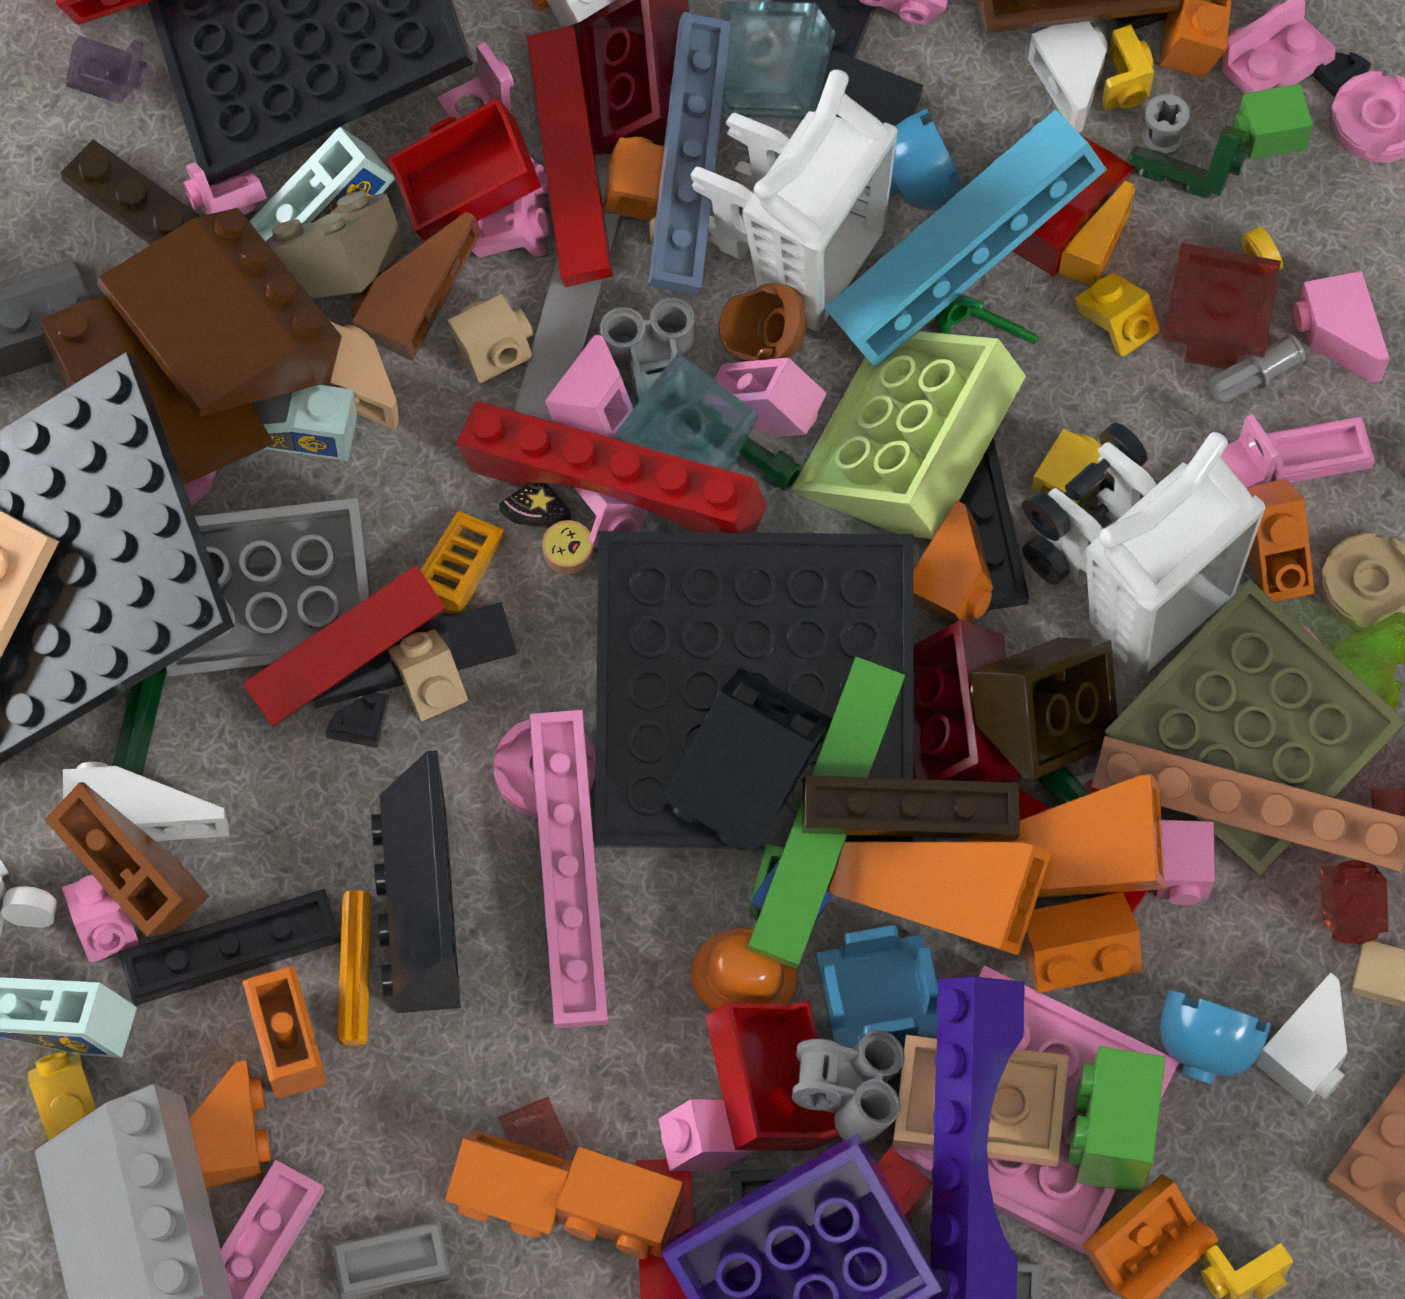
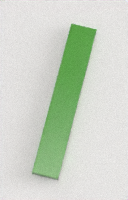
(811, 857)

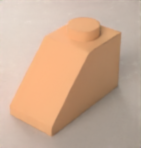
(361, 369)

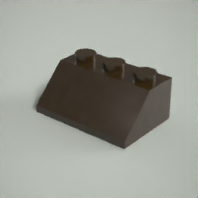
(1047, 703)

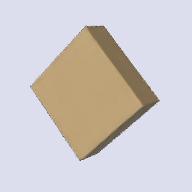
(1380, 973)

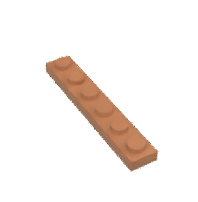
(1259, 804)

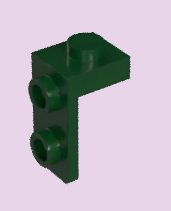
(1226, 160)

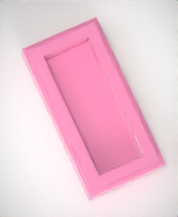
(1321, 450)

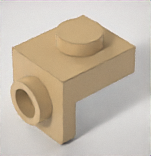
(428, 674)

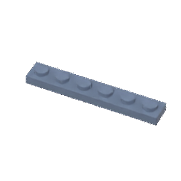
(689, 143)

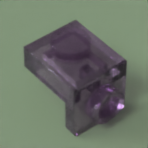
(105, 69)

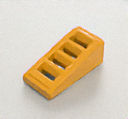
(1093, 245)
(457, 599)

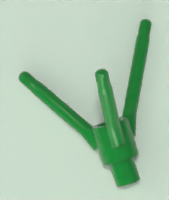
(967, 306)

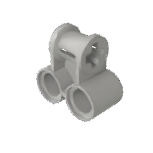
(651, 346)
(844, 1082)

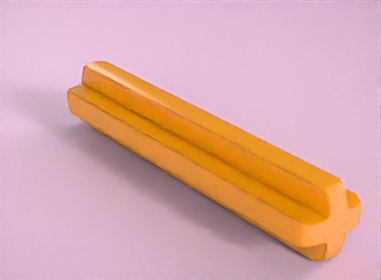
(354, 968)

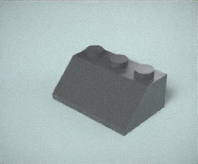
(27, 301)

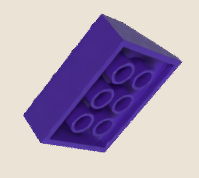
(807, 1236)

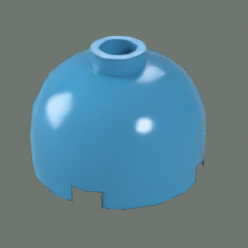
(922, 165)
(1210, 1037)

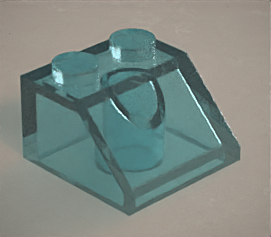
(690, 417)

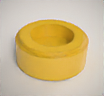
(1260, 244)

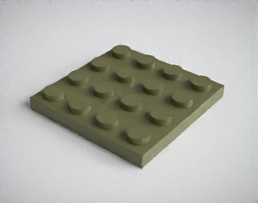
(1264, 703)

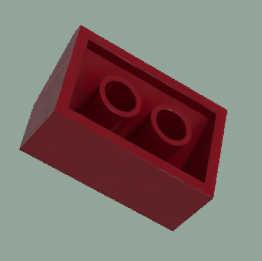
(629, 69)
(944, 725)

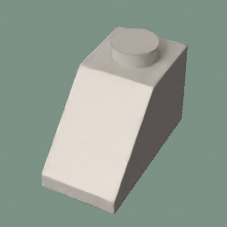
(1070, 66)
(1309, 1046)

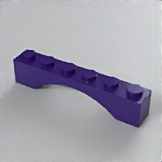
(976, 1035)

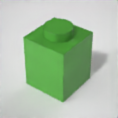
(1274, 121)

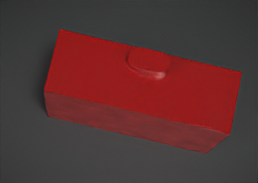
(464, 167)
(757, 1073)

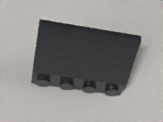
(417, 891)

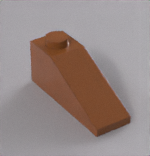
(413, 290)
(127, 862)

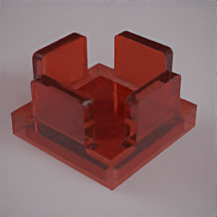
(1221, 304)

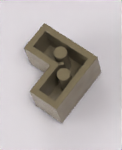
(340, 249)

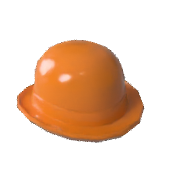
(730, 973)

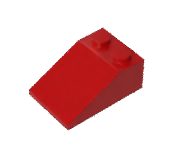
(1047, 243)

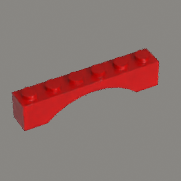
(536, 450)

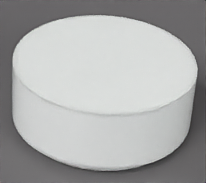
(29, 907)

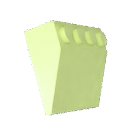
(912, 432)

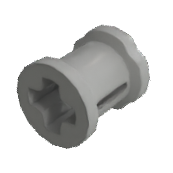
(1165, 124)

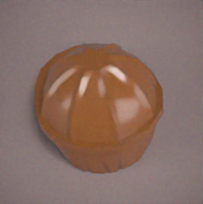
(763, 323)

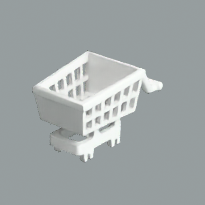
(803, 199)

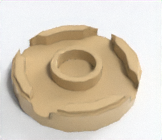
(1364, 596)

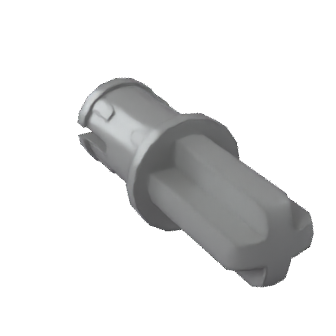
(1255, 370)

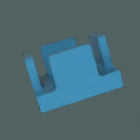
(879, 985)

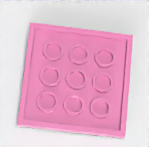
(1042, 1194)

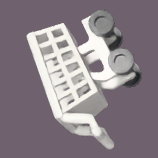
(1161, 554)

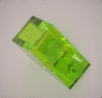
(1374, 656)

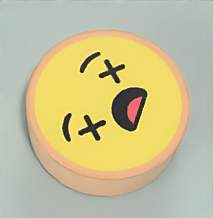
(567, 547)

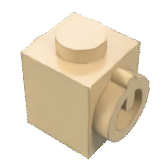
(491, 337)

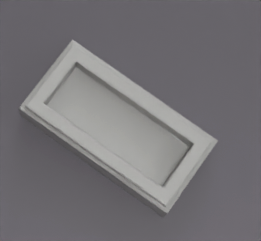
(391, 1261)

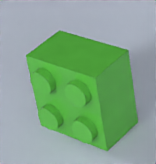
(1120, 1119)

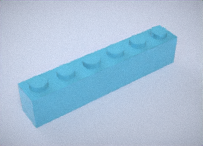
(966, 237)

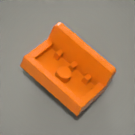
(1149, 1242)

